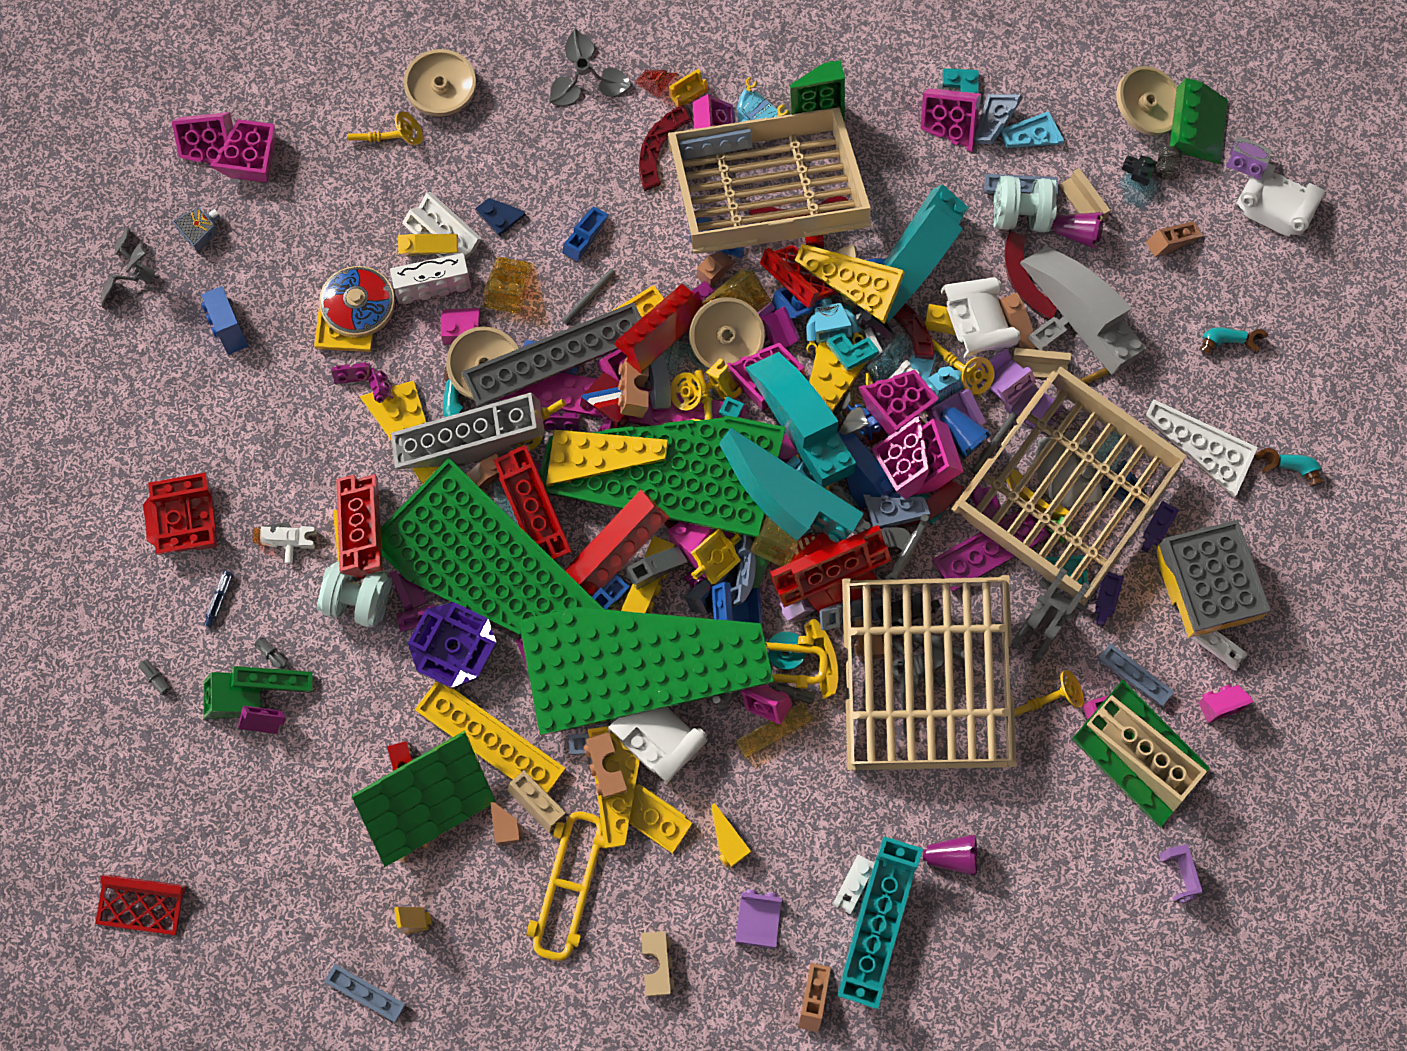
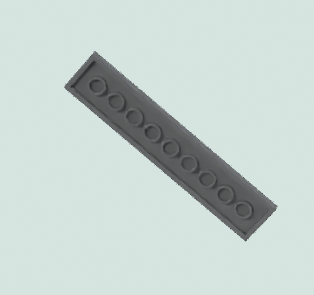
(549, 356)

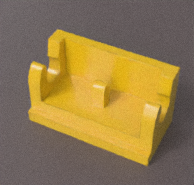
(688, 88)
(723, 380)

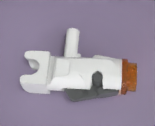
(284, 535)

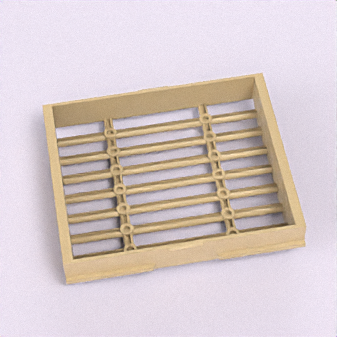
(784, 229)
(1115, 420)
(950, 713)

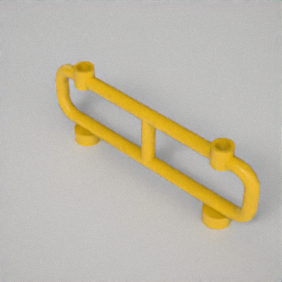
(805, 645)
(536, 929)

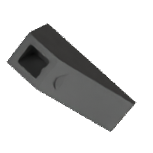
(655, 567)

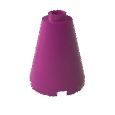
(1080, 227)
(954, 855)

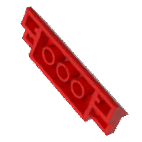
(660, 328)
(531, 502)
(359, 525)
(617, 543)
(830, 565)

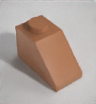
(714, 267)
(484, 472)
(505, 826)

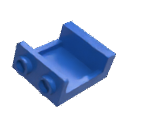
(747, 611)

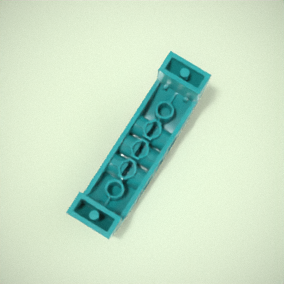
(878, 922)

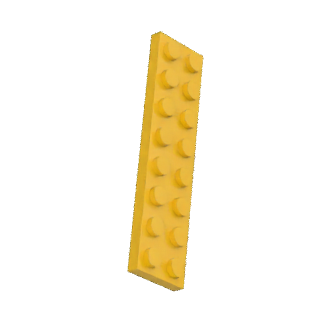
(488, 736)

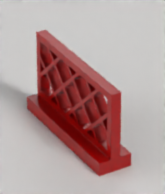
(794, 280)
(140, 886)

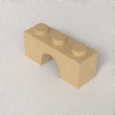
(656, 945)

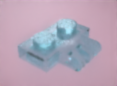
(1136, 189)

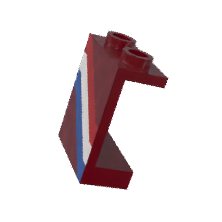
(604, 397)

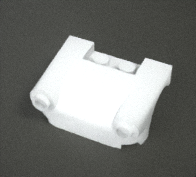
(1280, 202)
(979, 316)
(659, 740)

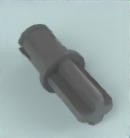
(270, 653)
(154, 677)
(796, 693)

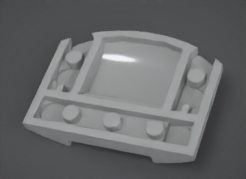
(1066, 472)

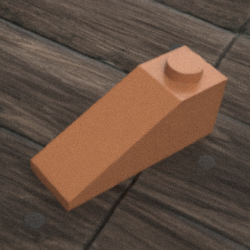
(1173, 238)
(1017, 317)
(814, 997)

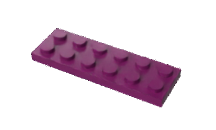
(982, 554)

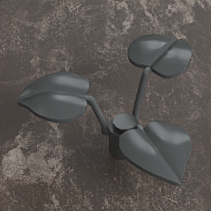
(579, 50)
(140, 271)
(855, 419)

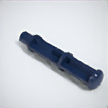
(218, 598)

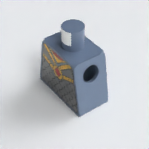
(197, 227)

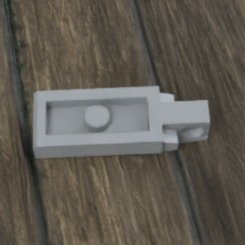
(1049, 332)

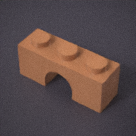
(632, 400)
(608, 784)

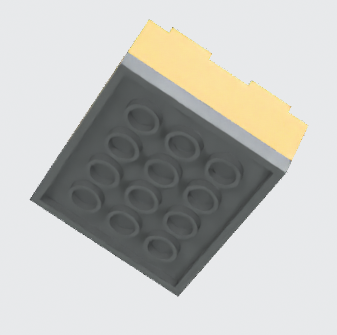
(1212, 578)

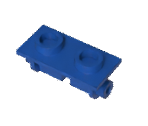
(874, 425)

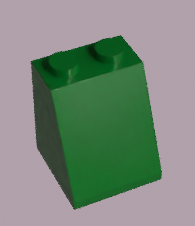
(225, 701)

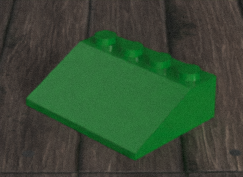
(819, 89)
(1199, 121)

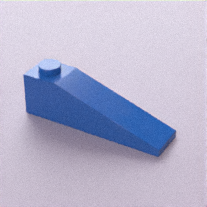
(795, 308)
(868, 475)

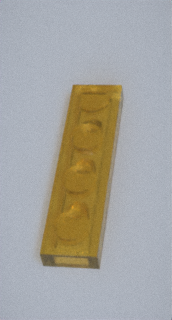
(772, 732)

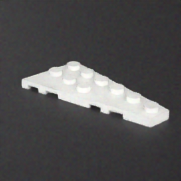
(1213, 450)

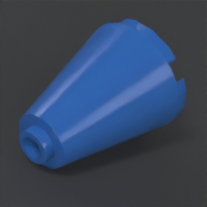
(965, 432)

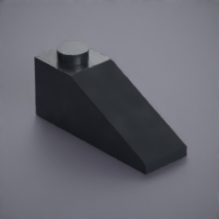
(700, 596)

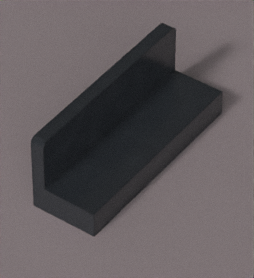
(916, 609)

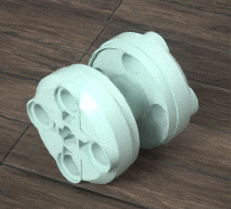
(1038, 205)
(368, 598)

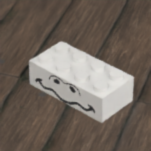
(430, 278)

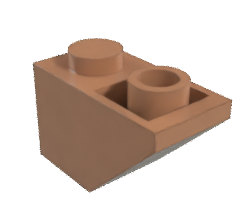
(877, 643)

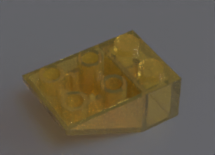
(507, 285)
(745, 287)
(774, 544)

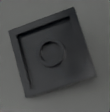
(882, 329)

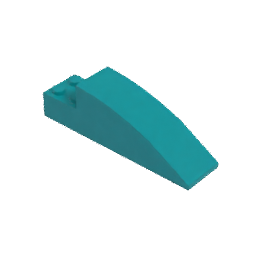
(925, 242)
(806, 418)
(787, 494)

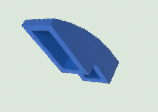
(584, 233)
(612, 592)

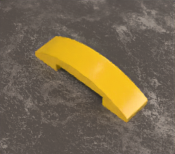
(1026, 495)
(821, 639)

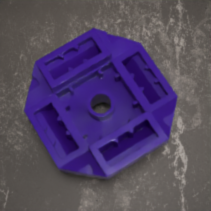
(449, 625)

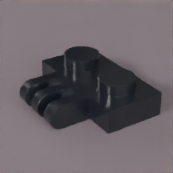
(1140, 168)

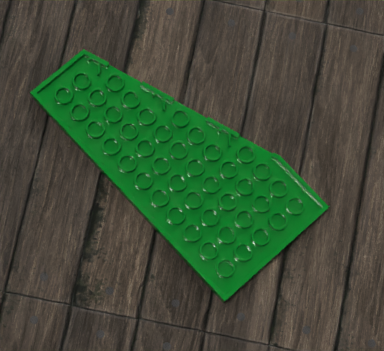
(693, 482)
(474, 554)
(623, 663)

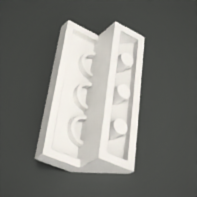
(436, 218)

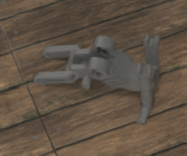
(894, 538)
(1051, 612)
(919, 664)

